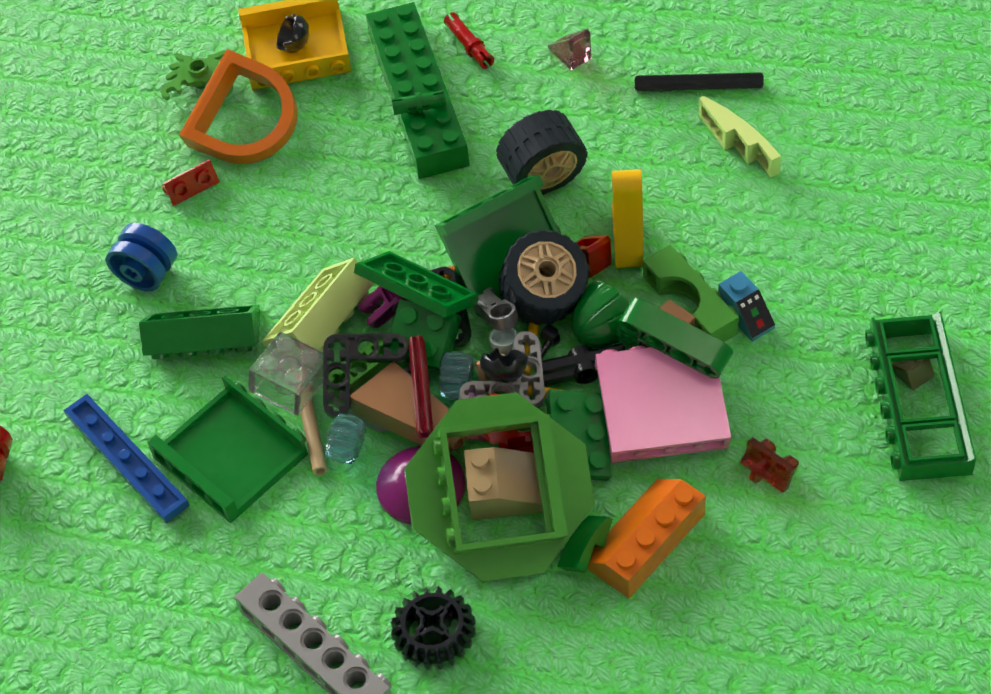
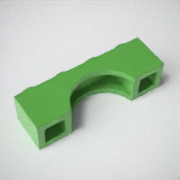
(670, 273)

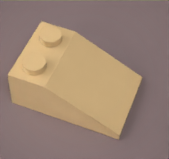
(501, 483)

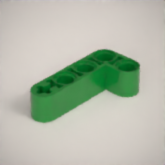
(672, 337)

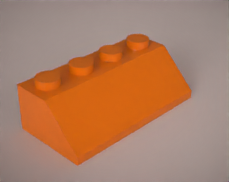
(647, 534)

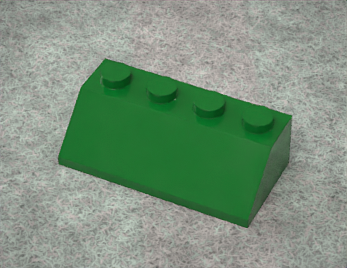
(200, 331)

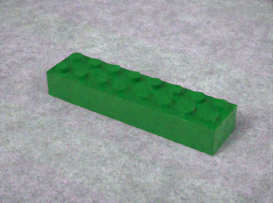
(410, 67)

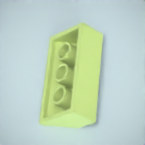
(323, 305)

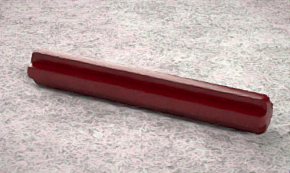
(420, 386)

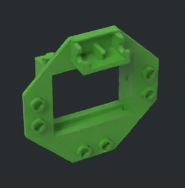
(561, 476)

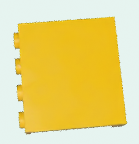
(320, 57)

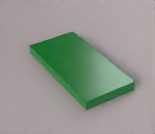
(416, 284)

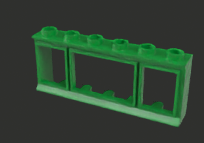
(890, 408)

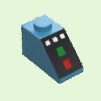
(748, 302)

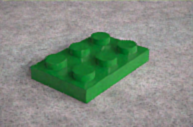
(584, 418)

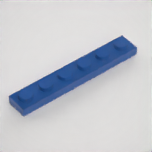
(126, 458)

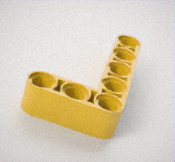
(627, 218)

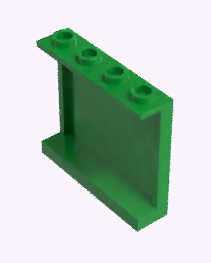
(484, 232)
(231, 450)

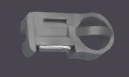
(493, 309)

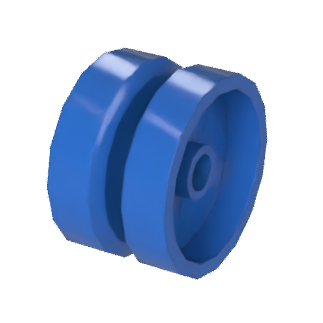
(141, 257)

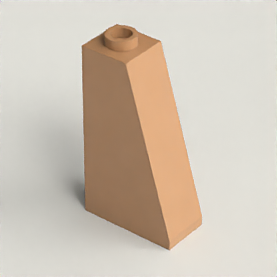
(390, 404)

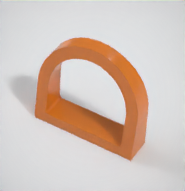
(211, 99)

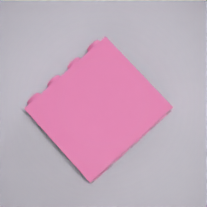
(659, 406)

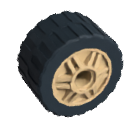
(544, 147)
(543, 276)

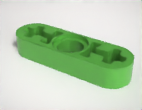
(358, 379)

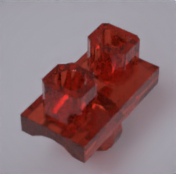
(768, 465)

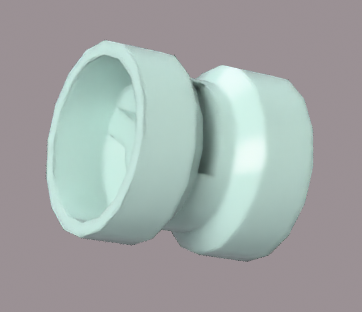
(502, 340)

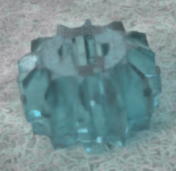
(454, 372)
(345, 438)

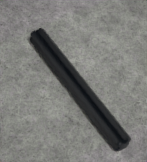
(699, 81)

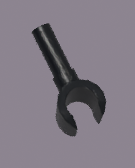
(551, 338)

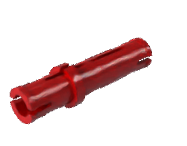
(473, 46)

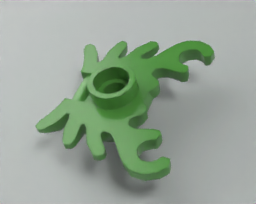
(191, 73)

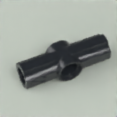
(576, 366)

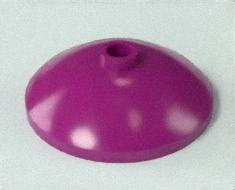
(392, 484)

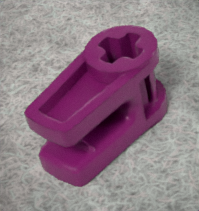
(385, 312)

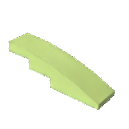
(735, 132)

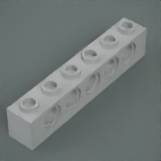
(265, 593)

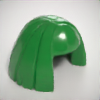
(597, 315)

